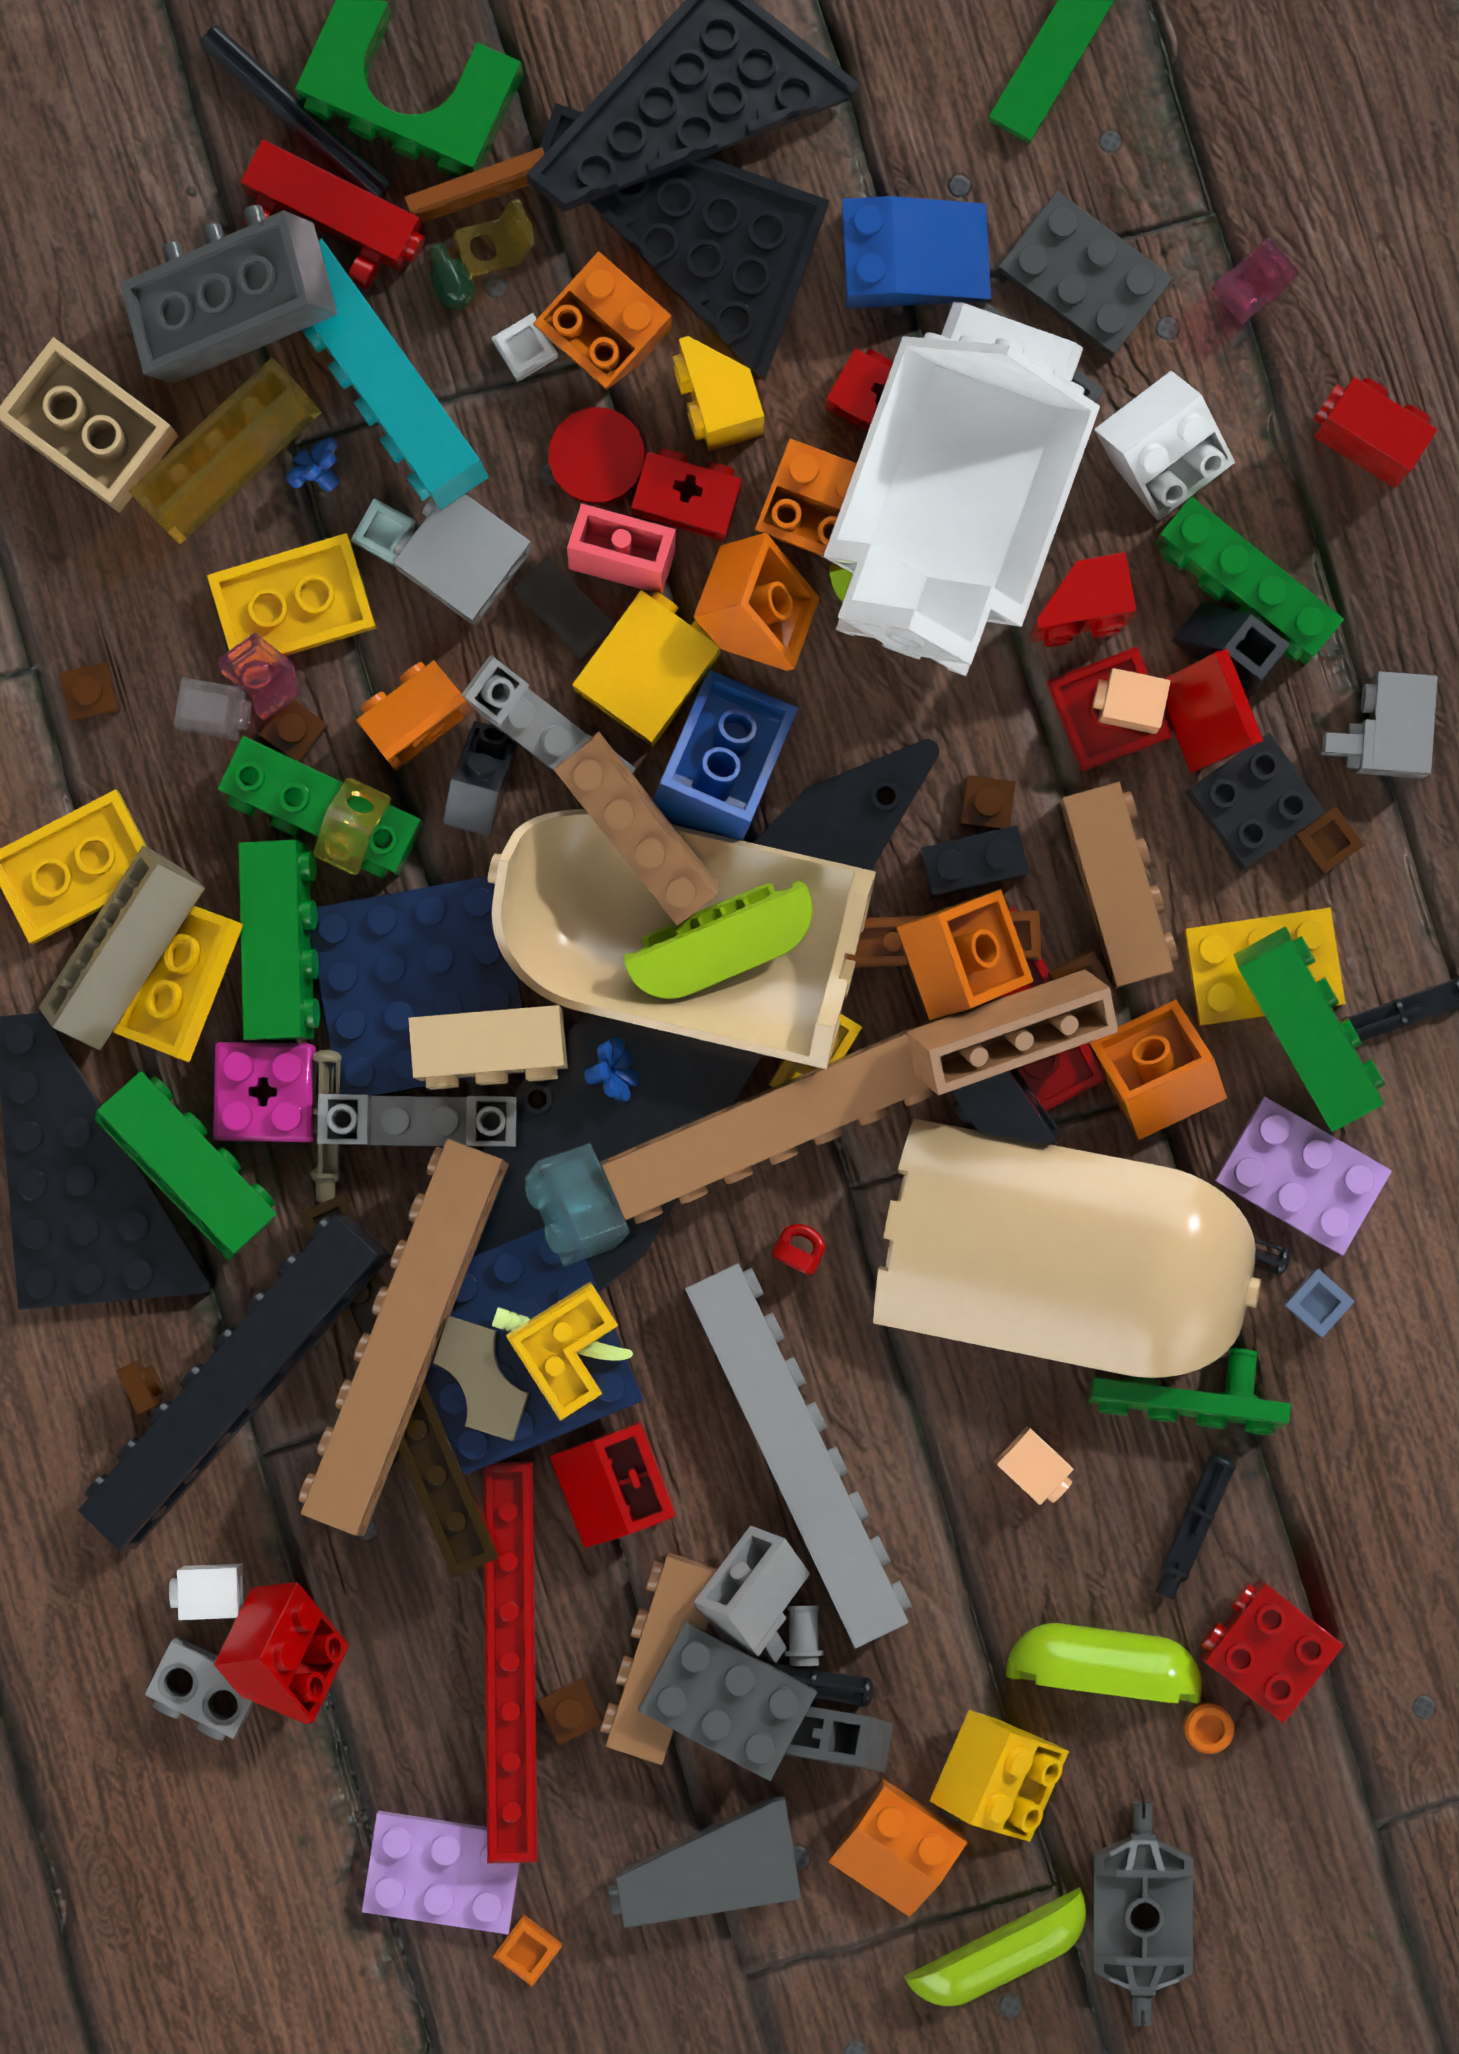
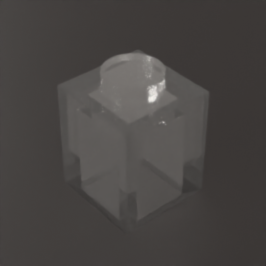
(211, 709)

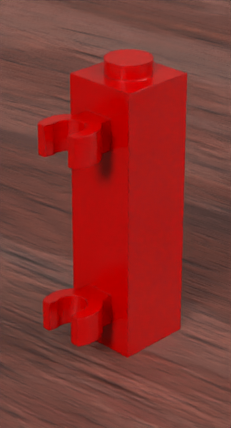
(336, 208)

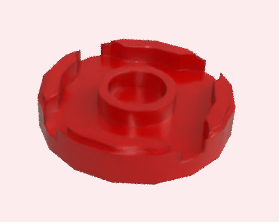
(596, 455)

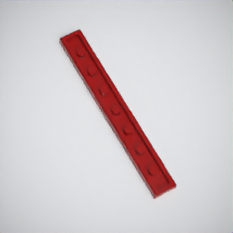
(510, 1665)

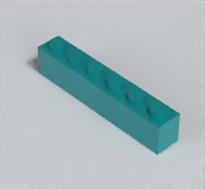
(393, 394)

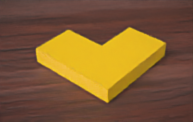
(551, 1344)

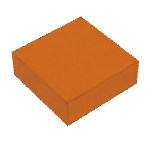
(527, 1950)

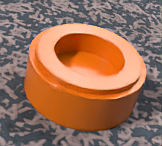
(1208, 1728)

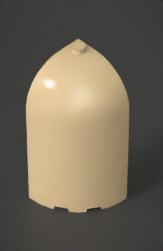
(575, 907)
(1063, 1254)

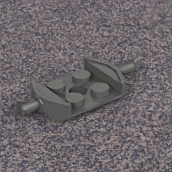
(1136, 1873)

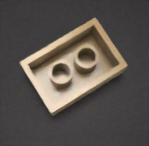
(86, 424)
(488, 1046)

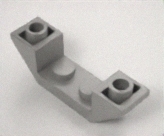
(523, 715)
(416, 1120)

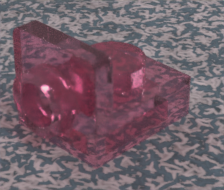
(262, 674)

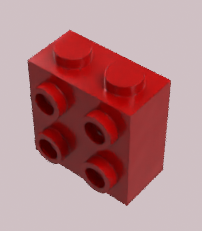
(1374, 429)
(1269, 1649)

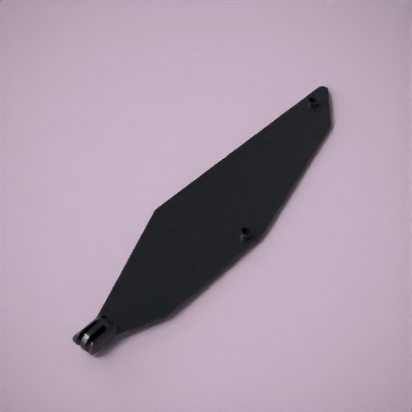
(679, 1073)

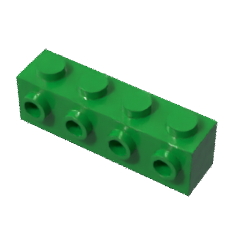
(1247, 579)
(299, 799)
(278, 941)
(1309, 1029)
(186, 1165)

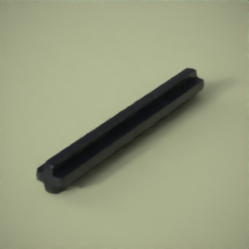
(291, 112)

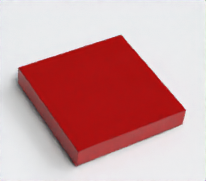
(1210, 711)
(1089, 740)

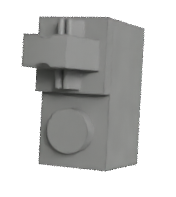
(1398, 728)
(751, 1591)

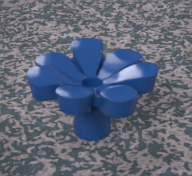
(315, 466)
(613, 1070)

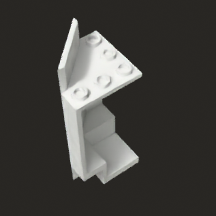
(960, 485)

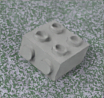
(462, 556)

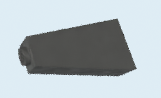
(718, 1869)

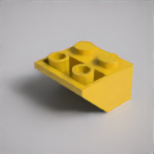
(723, 395)
(999, 1776)

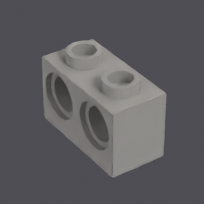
(199, 1701)

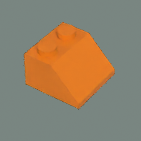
(757, 603)
(413, 714)
(965, 955)
(1159, 1069)
(898, 1848)

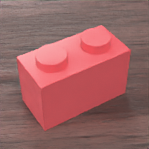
(621, 549)

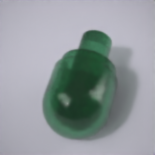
(450, 279)

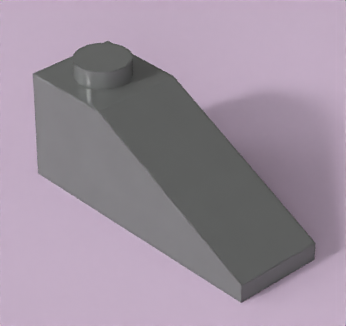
(843, 1739)

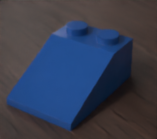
(914, 252)
(723, 757)

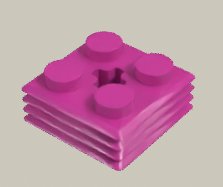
(242, 1068)

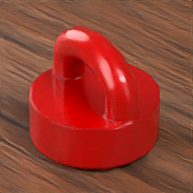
(796, 1257)

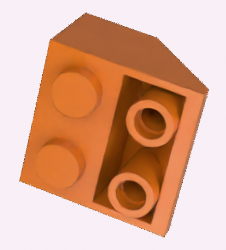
(604, 322)
(806, 497)

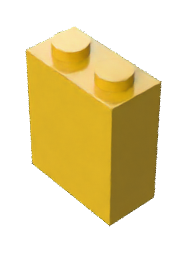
(647, 667)

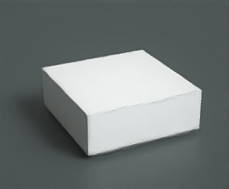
(524, 348)

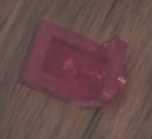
(1256, 281)

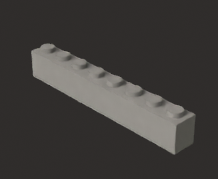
(797, 1455)

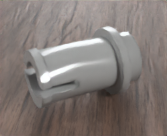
(803, 1636)

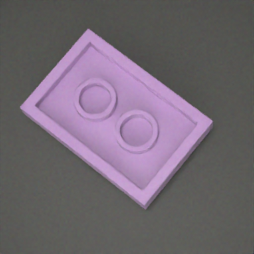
(1302, 1175)
(438, 1874)

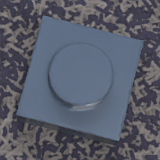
(1318, 1302)

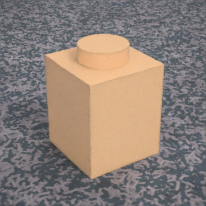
(1131, 700)
(1035, 1467)

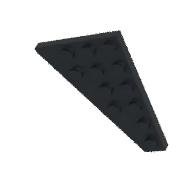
(692, 90)
(719, 242)
(77, 1202)

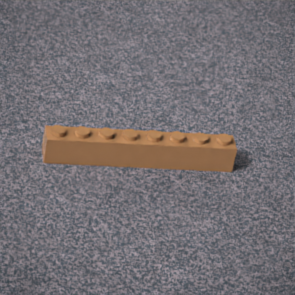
(765, 1127)
(403, 1338)

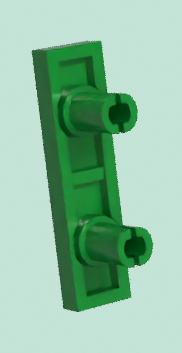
(1211, 1409)

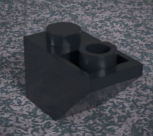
(1250, 642)
(480, 779)

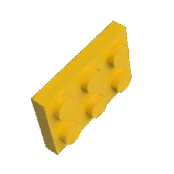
(294, 597)
(69, 866)
(1218, 984)
(182, 986)

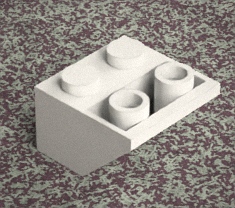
(1165, 444)

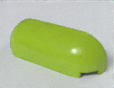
(721, 941)
(1106, 1663)
(1002, 1953)

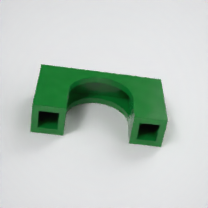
(452, 135)

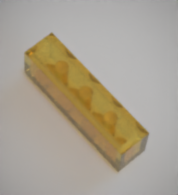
(225, 451)

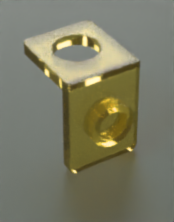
(510, 234)
(347, 832)

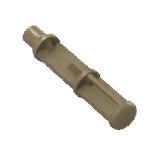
(328, 1154)

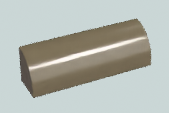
(120, 948)

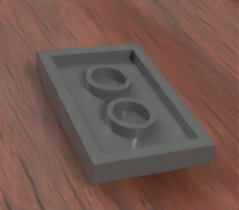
(1085, 274)
(727, 1700)

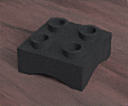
(1255, 801)

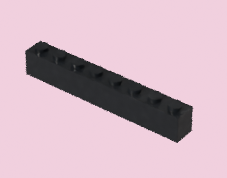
(233, 1382)

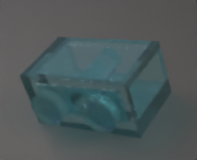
(576, 1205)

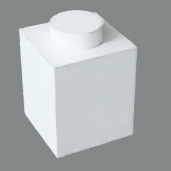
(207, 1591)

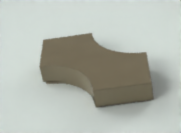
(491, 1399)

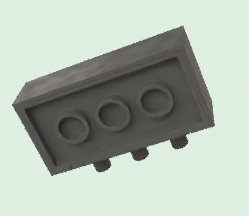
(228, 295)

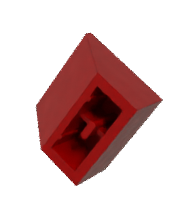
(1090, 599)
(613, 1485)
(282, 1651)

